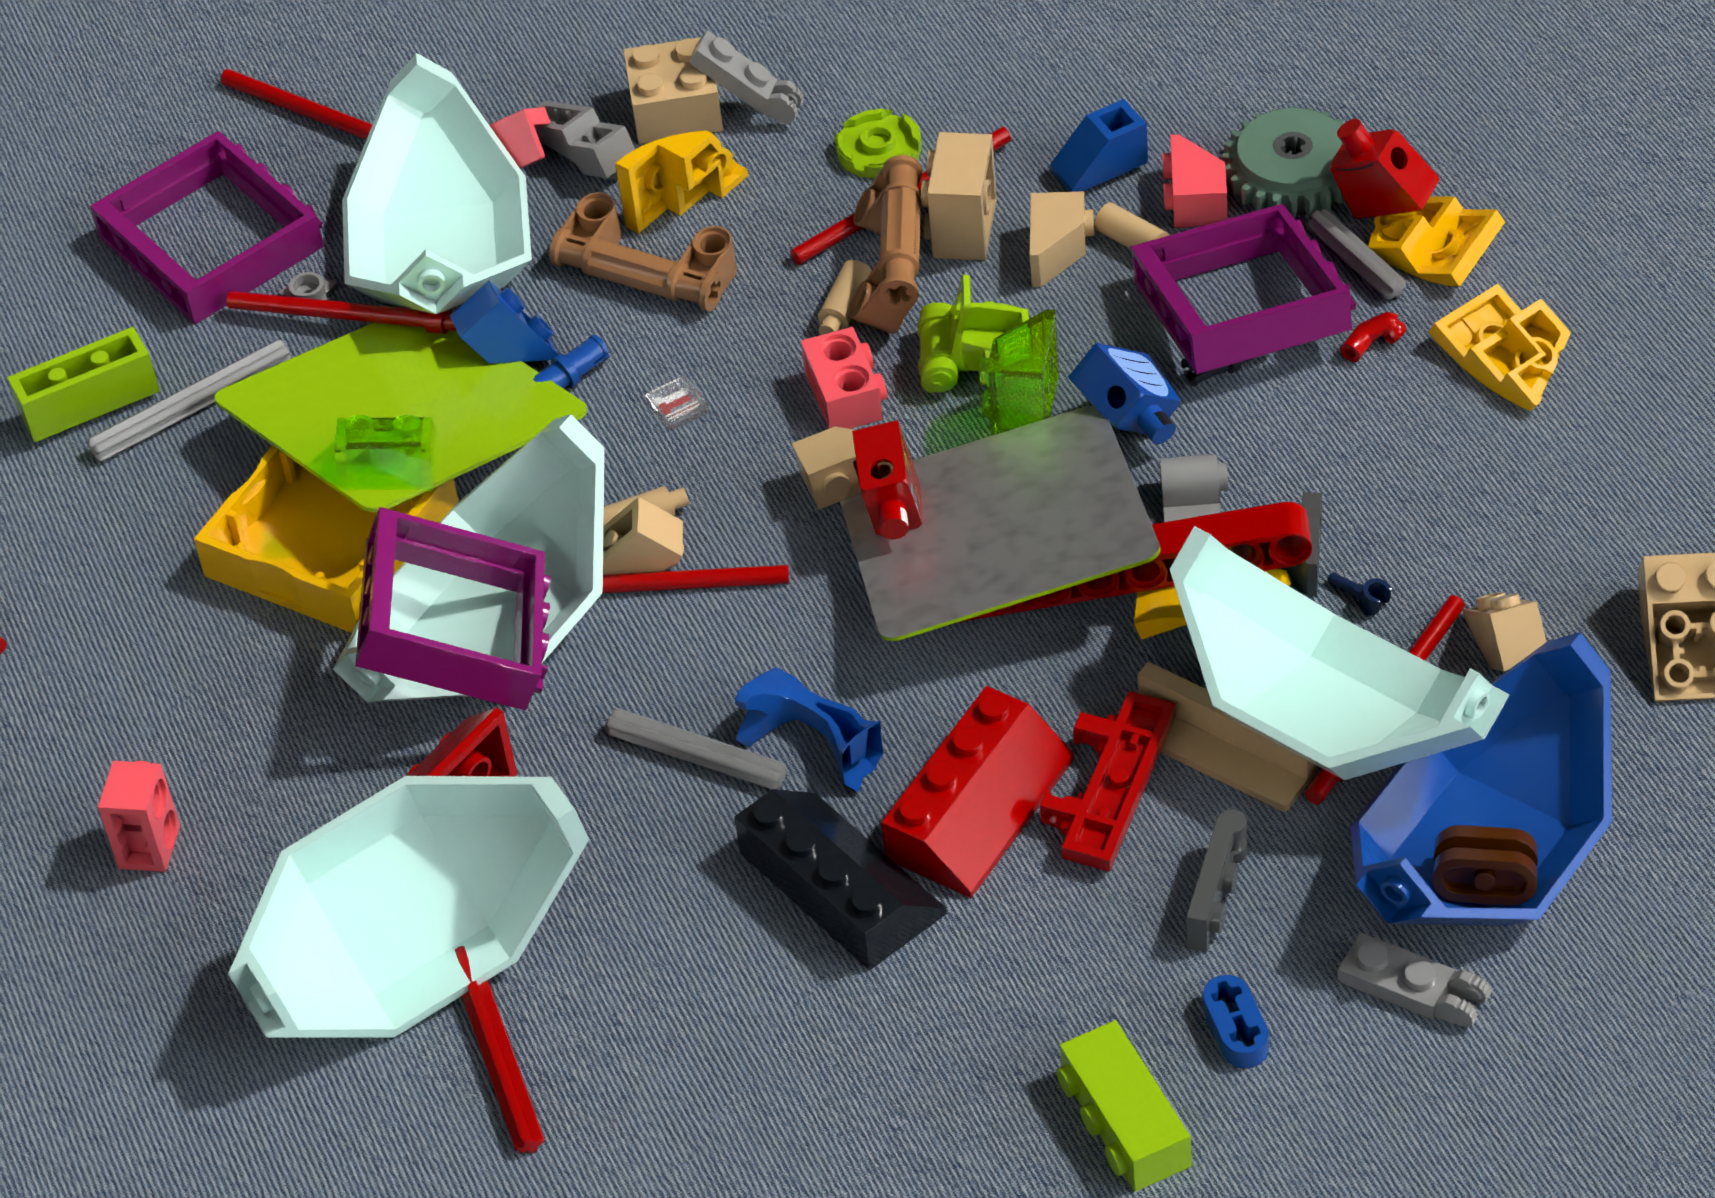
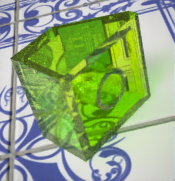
(1021, 374)
(385, 453)

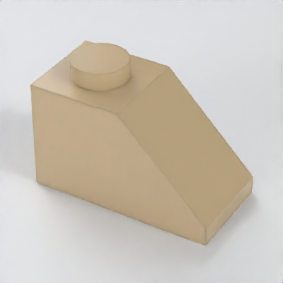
(1057, 233)
(642, 540)

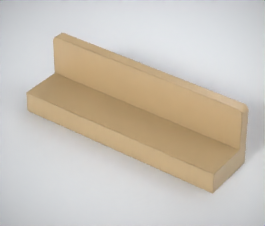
(1222, 747)

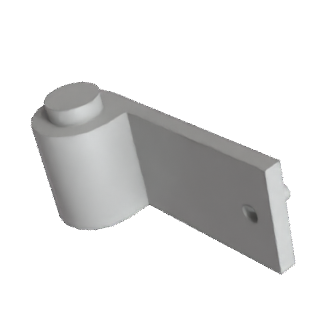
(1191, 485)

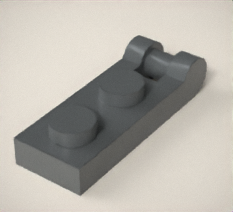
(1218, 875)

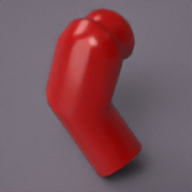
(1368, 331)

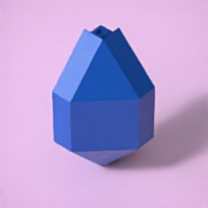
(1534, 772)

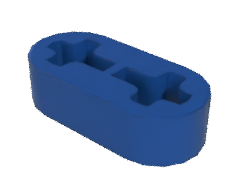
(1245, 1018)

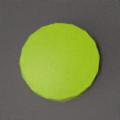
(875, 137)

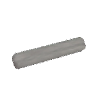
(1356, 254)

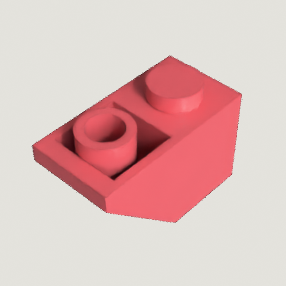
(1197, 184)

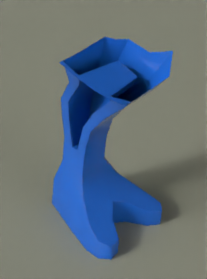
(782, 698)

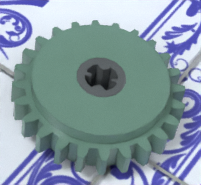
(1285, 160)

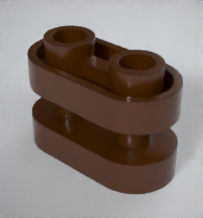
(1485, 865)

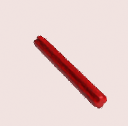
(501, 1062)

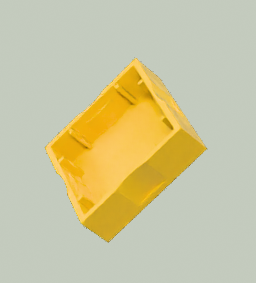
(300, 540)

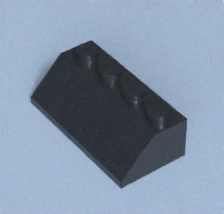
(835, 874)

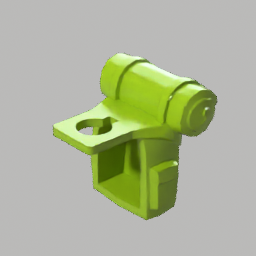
(960, 335)

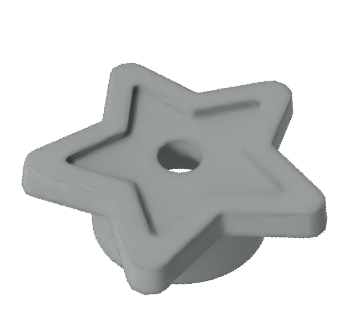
(309, 286)

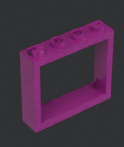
(176, 178)
(1225, 243)
(466, 556)

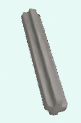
(696, 749)

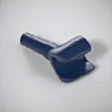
(1367, 593)

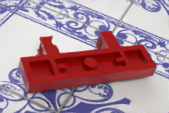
(1127, 752)

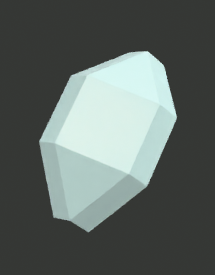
(432, 198)
(540, 499)
(1316, 677)
(376, 901)

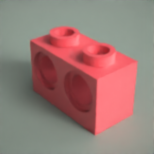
(843, 379)
(139, 816)

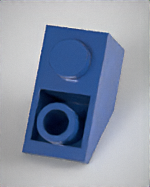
(1102, 148)
(500, 329)

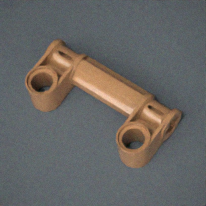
(893, 210)
(591, 244)

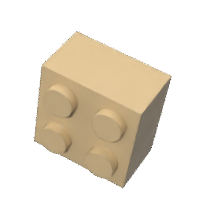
(670, 92)
(960, 196)

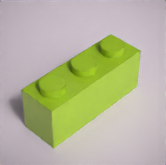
(83, 384)
(1124, 1106)

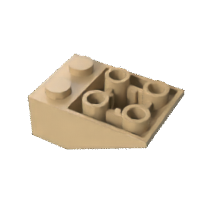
(1679, 624)

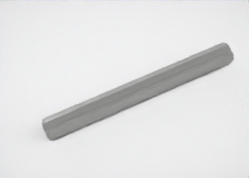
(183, 403)

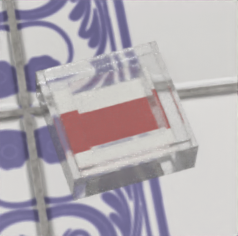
(677, 403)

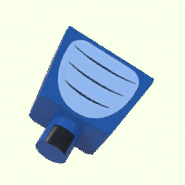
(1128, 390)

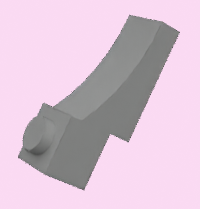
(584, 139)

